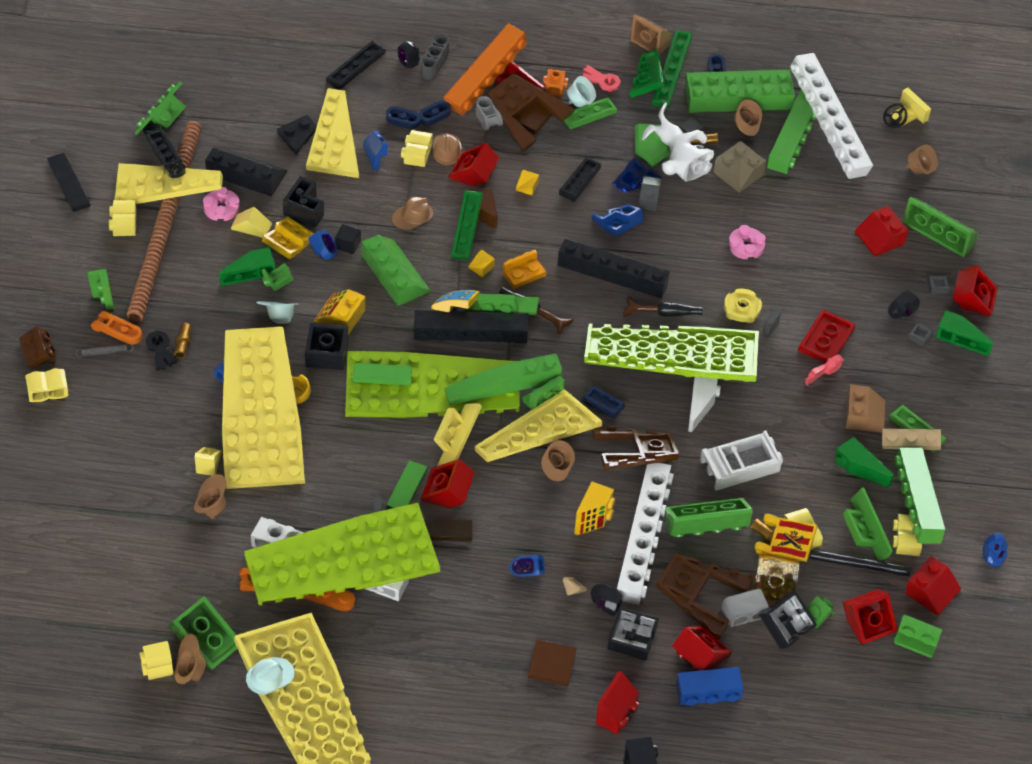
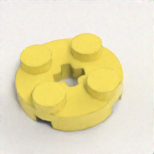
(742, 314)

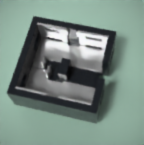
(786, 618)
(633, 633)

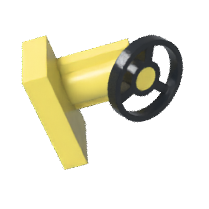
(912, 109)

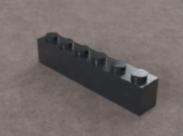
(613, 268)
(471, 326)

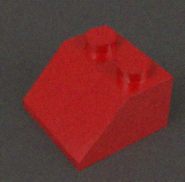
(474, 165)
(882, 231)
(975, 291)
(448, 484)
(933, 586)
(870, 616)
(700, 648)
(617, 704)

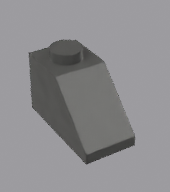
(649, 193)

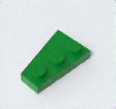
(649, 74)

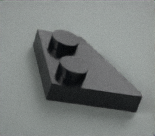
(297, 133)

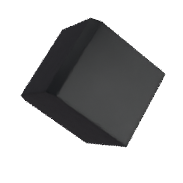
(348, 239)

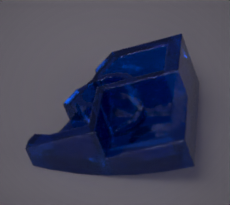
(632, 176)

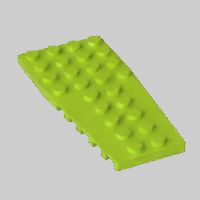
(685, 351)
(427, 389)
(344, 555)

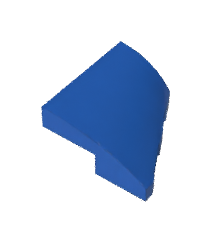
(375, 148)
(619, 219)

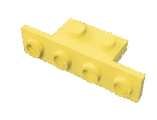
(455, 431)

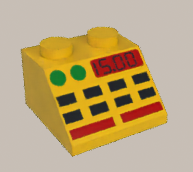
(342, 309)
(594, 509)

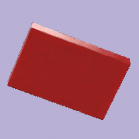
(826, 336)

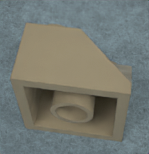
(739, 166)

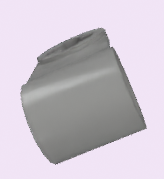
(487, 113)

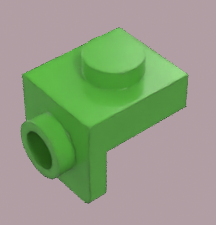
(278, 277)
(820, 610)

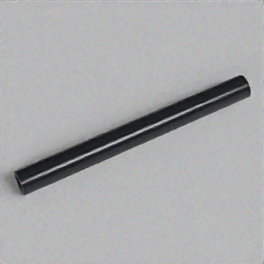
(860, 562)

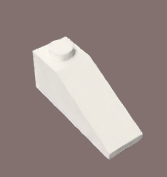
(702, 399)

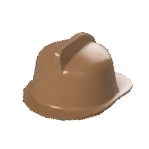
(748, 117)
(446, 148)
(923, 160)
(412, 214)
(558, 460)
(211, 497)
(190, 661)

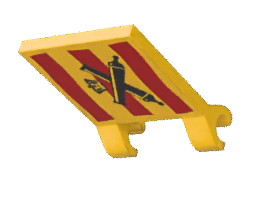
(790, 538)

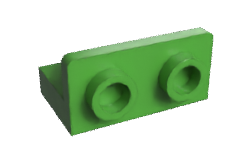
(101, 288)
(543, 393)
(918, 636)

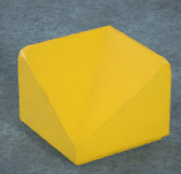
(527, 182)
(482, 263)

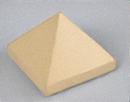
(573, 586)

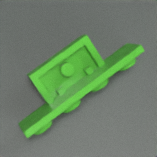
(166, 111)
(504, 304)
(866, 526)

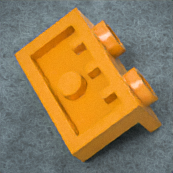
(523, 269)

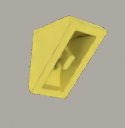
(252, 222)
(207, 461)

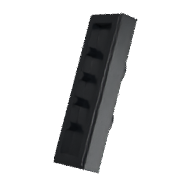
(580, 179)

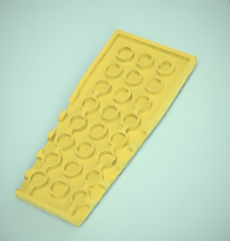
(260, 411)
(313, 707)

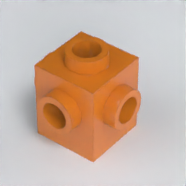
(555, 82)

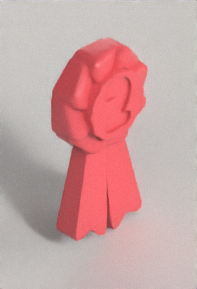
(607, 82)
(829, 367)

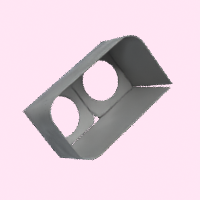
(744, 607)

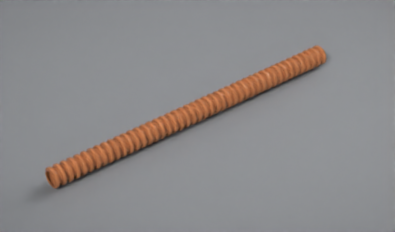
(161, 231)

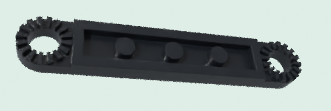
(164, 150)

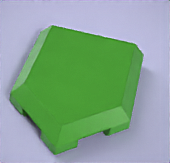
(651, 148)

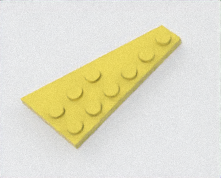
(152, 183)

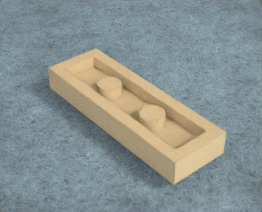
(911, 438)

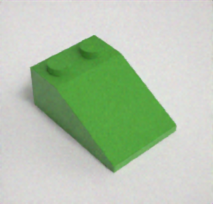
(210, 629)

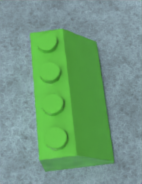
(939, 227)
(393, 269)
(708, 516)

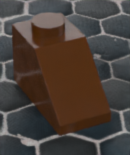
(488, 210)

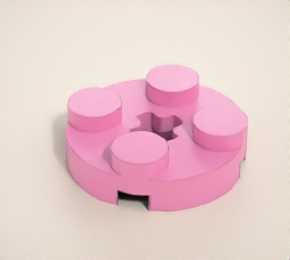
(217, 197)
(747, 234)

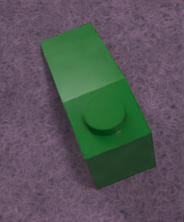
(247, 267)
(962, 333)
(860, 462)

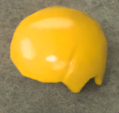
(301, 388)

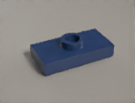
(603, 402)

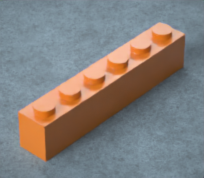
(486, 69)

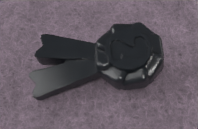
(158, 342)

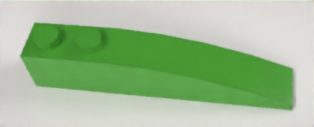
(505, 379)

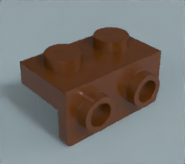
(37, 347)

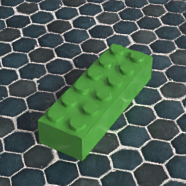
(728, 89)

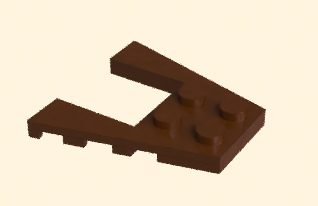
(517, 94)
(650, 447)
(684, 581)

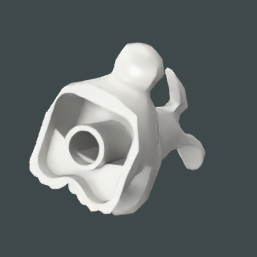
(685, 159)

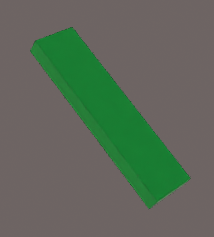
(467, 225)

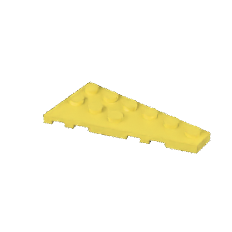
(333, 140)
(548, 422)

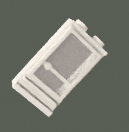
(742, 460)

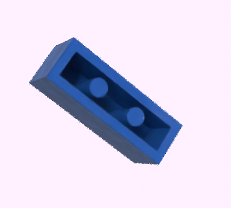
(709, 686)

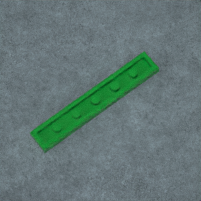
(672, 68)

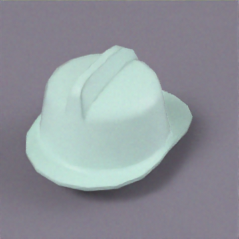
(581, 92)
(279, 312)
(269, 675)

